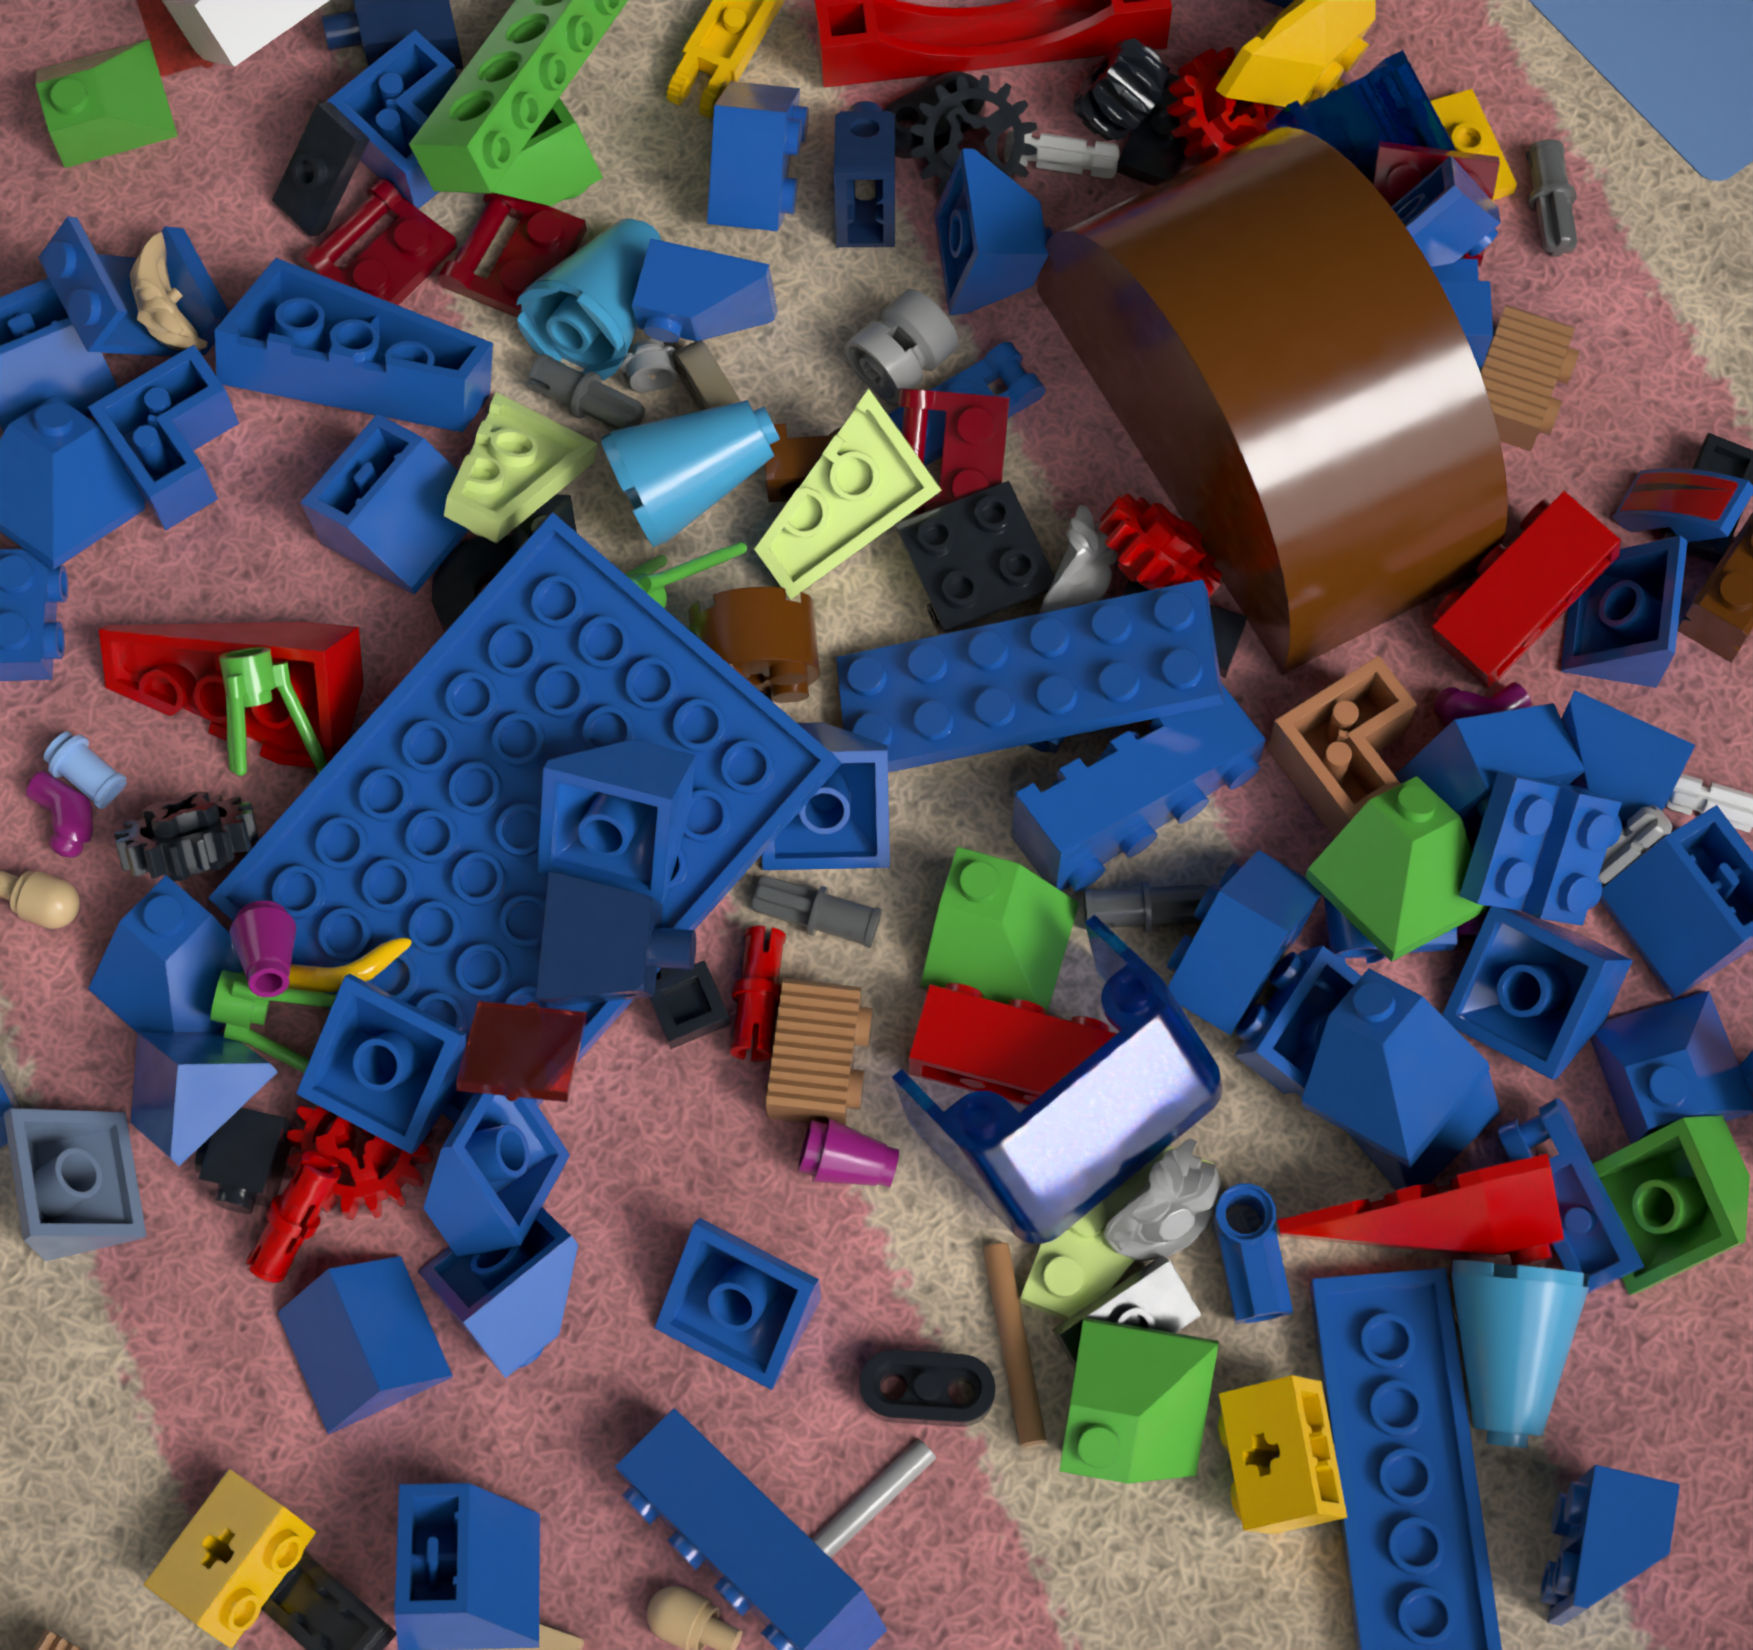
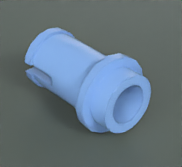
(77, 763)

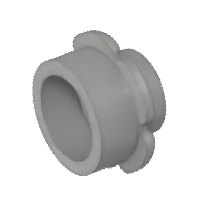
(650, 358)

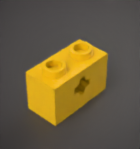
(1289, 1421)
(230, 1558)

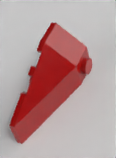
(181, 669)
(1477, 1214)

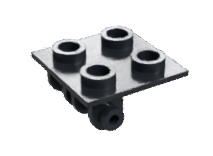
(976, 556)

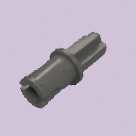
(1552, 196)
(584, 393)
(1144, 905)
(816, 910)

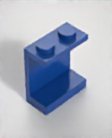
(100, 295)

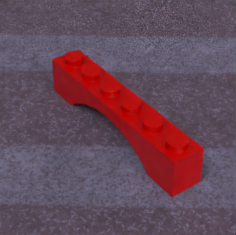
(908, 40)

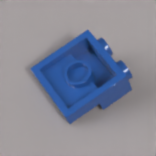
(28, 616)
(1542, 848)
(1287, 1031)

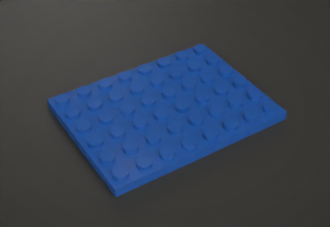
(438, 796)

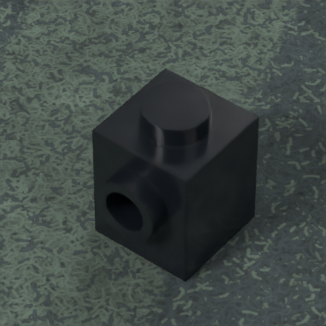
(245, 1160)

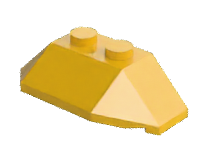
(1300, 52)

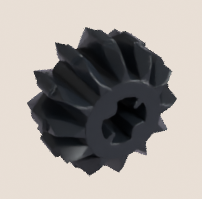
(1121, 89)

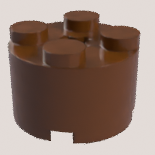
(763, 638)

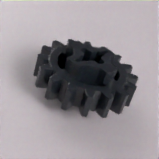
(996, 123)
(186, 836)

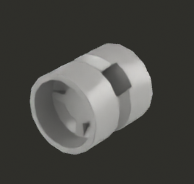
(910, 339)

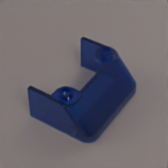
(1091, 1126)

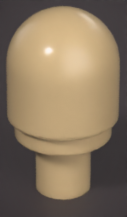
(40, 898)
(689, 1621)

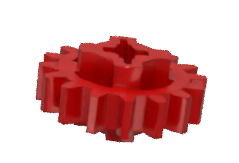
(1208, 118)
(1157, 545)
(369, 1183)

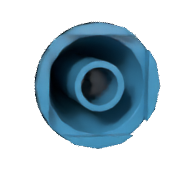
(586, 300)
(687, 463)
(1515, 1342)

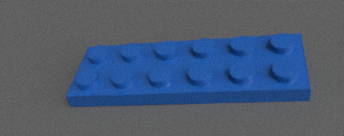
(1035, 677)
(1404, 1462)

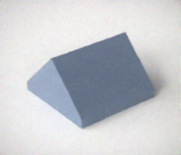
(73, 1180)

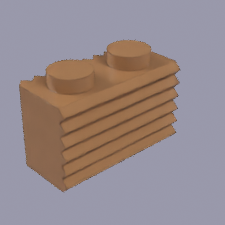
(1521, 373)
(816, 1052)

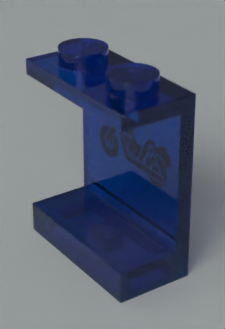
(1375, 108)

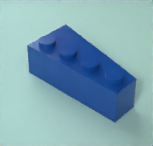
(350, 351)
(1133, 791)
(745, 1542)

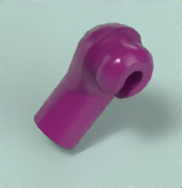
(1458, 704)
(70, 813)

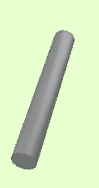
(874, 1498)

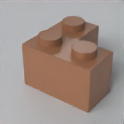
(1334, 741)

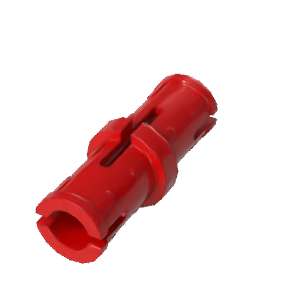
(757, 993)
(293, 1216)

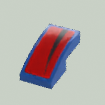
(1687, 500)

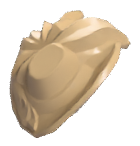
(158, 301)

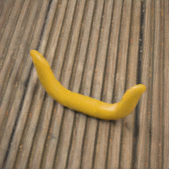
(366, 968)

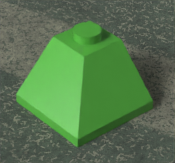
(105, 103)
(552, 163)
(1399, 869)
(999, 930)
(1678, 1197)
(1137, 1403)

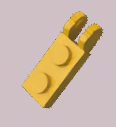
(721, 48)

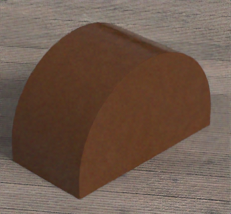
(1290, 386)

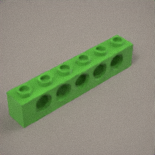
(508, 91)

